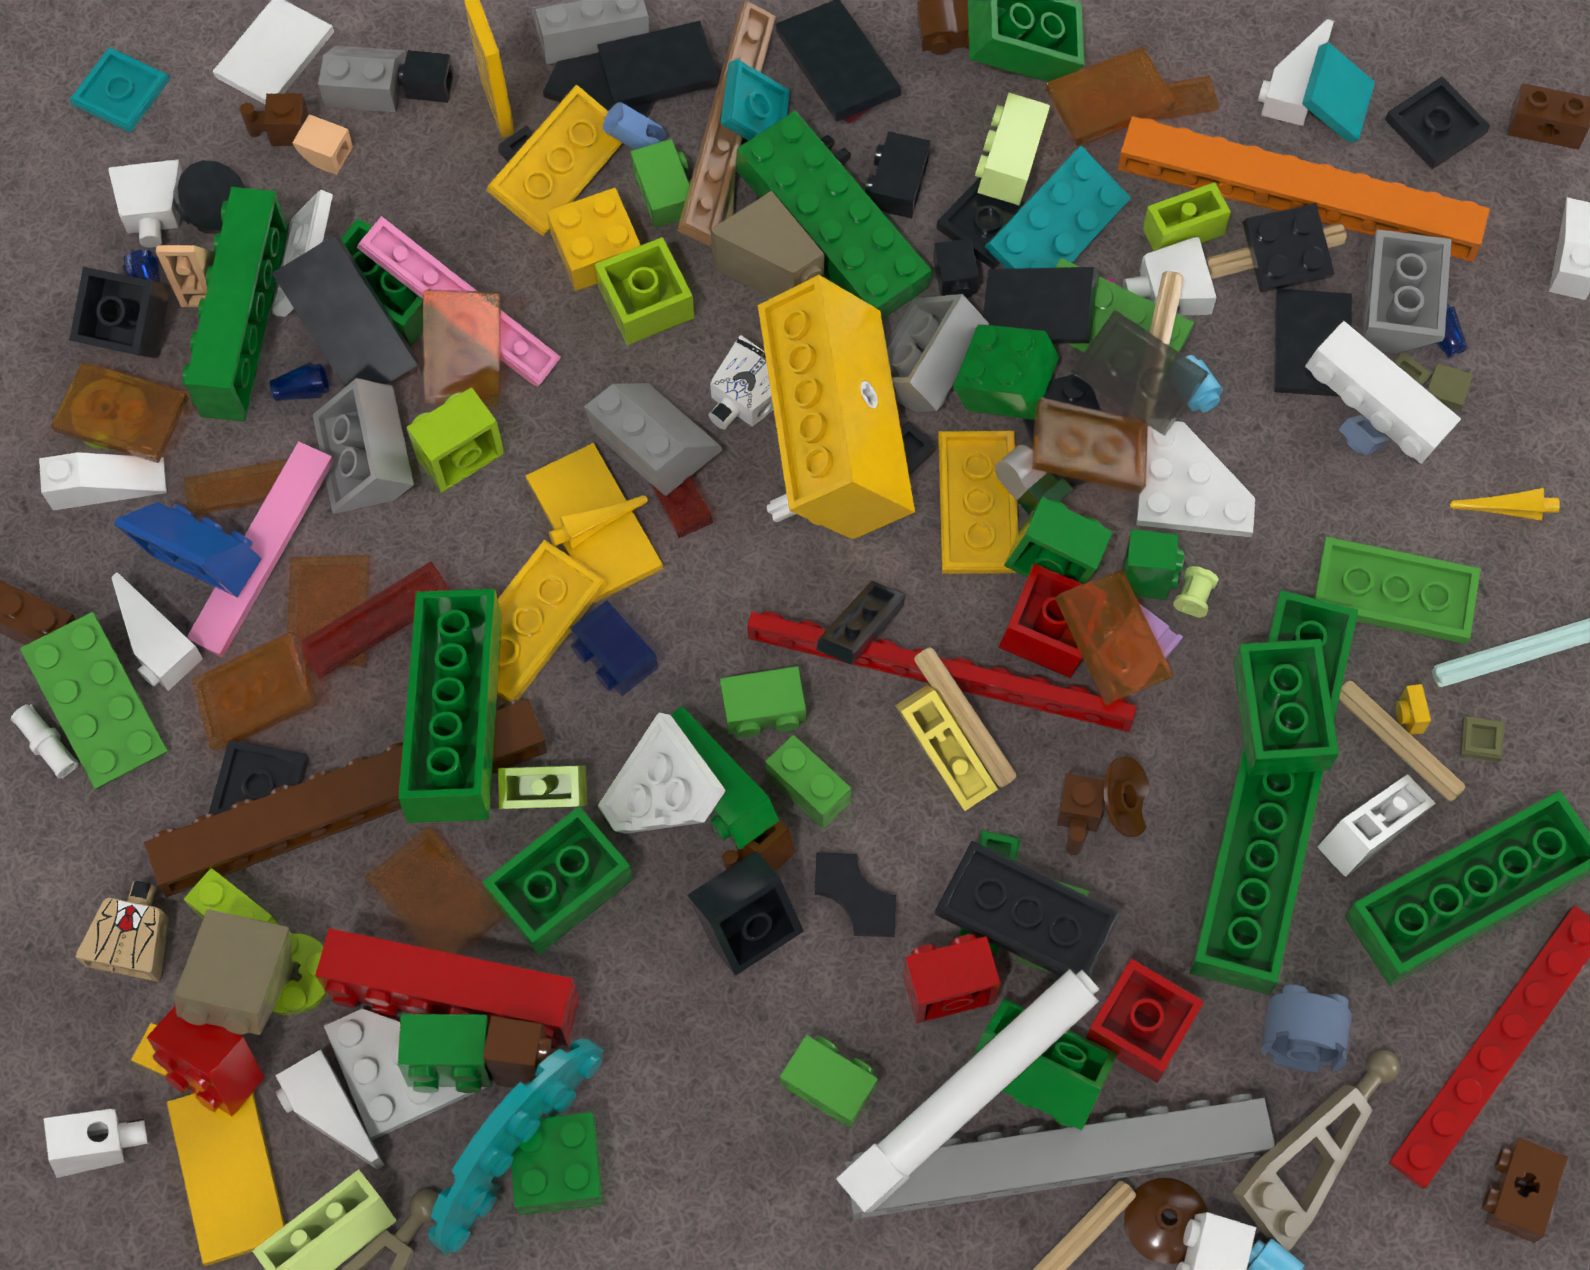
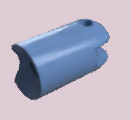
(632, 127)

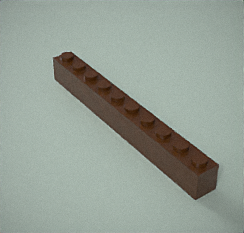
(312, 809)

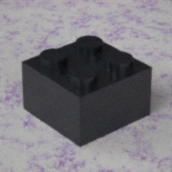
(120, 312)
(746, 913)

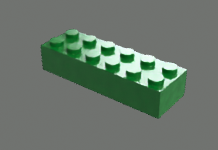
(857, 239)
(236, 304)
(451, 706)
(1472, 888)

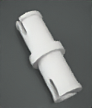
(44, 741)

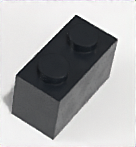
(899, 174)

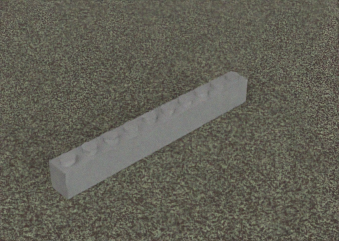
(1076, 1157)

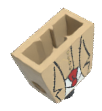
(127, 936)

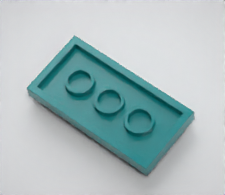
(1060, 215)

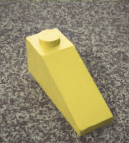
(946, 746)

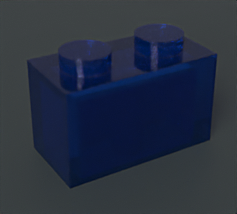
(613, 649)

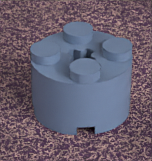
(1307, 1030)

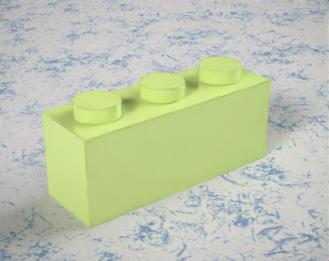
(1011, 148)
(328, 1229)

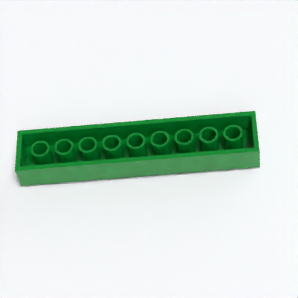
(1267, 829)

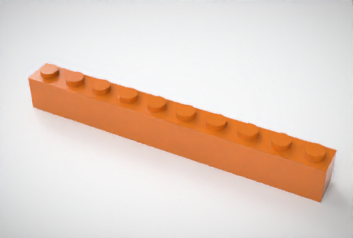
(1288, 183)

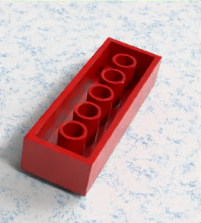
(439, 982)

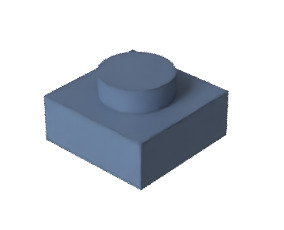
(1362, 435)

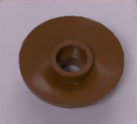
(1124, 795)
(1144, 1222)

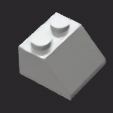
(360, 78)

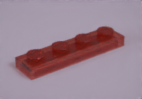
(369, 622)

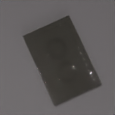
(1139, 372)

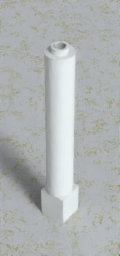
(972, 1087)

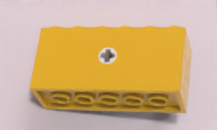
(834, 410)

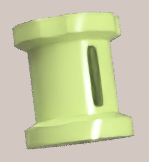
(1196, 591)

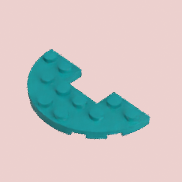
(500, 1135)

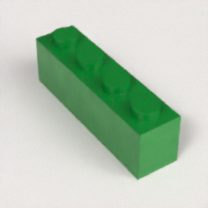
(744, 807)

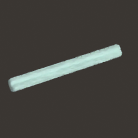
(1512, 653)

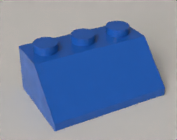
(192, 545)

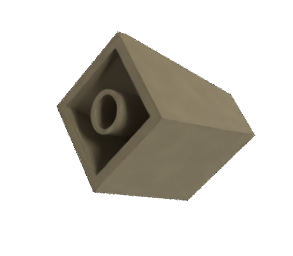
(765, 248)
(234, 973)

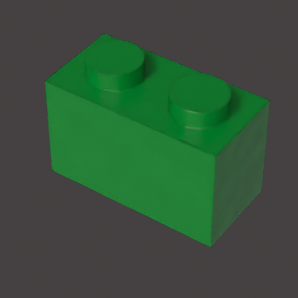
(1152, 563)

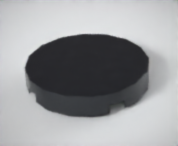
(202, 192)

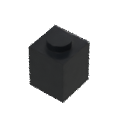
(426, 76)
(956, 267)

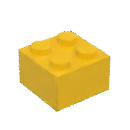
(591, 233)

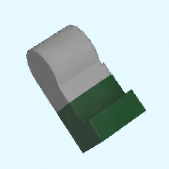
(1027, 483)

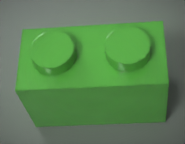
(661, 180)
(763, 701)
(808, 781)
(829, 1080)

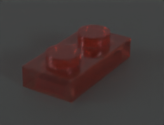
(684, 508)

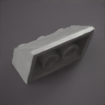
(577, 26)
(1405, 291)
(930, 349)
(650, 434)
(367, 446)

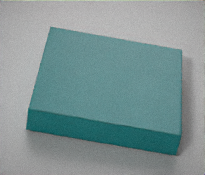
(119, 89)
(1338, 92)
(752, 100)

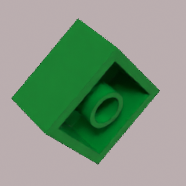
(1006, 371)
(1059, 542)
(443, 1052)
(558, 1166)

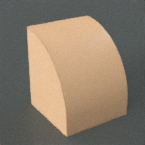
(323, 144)

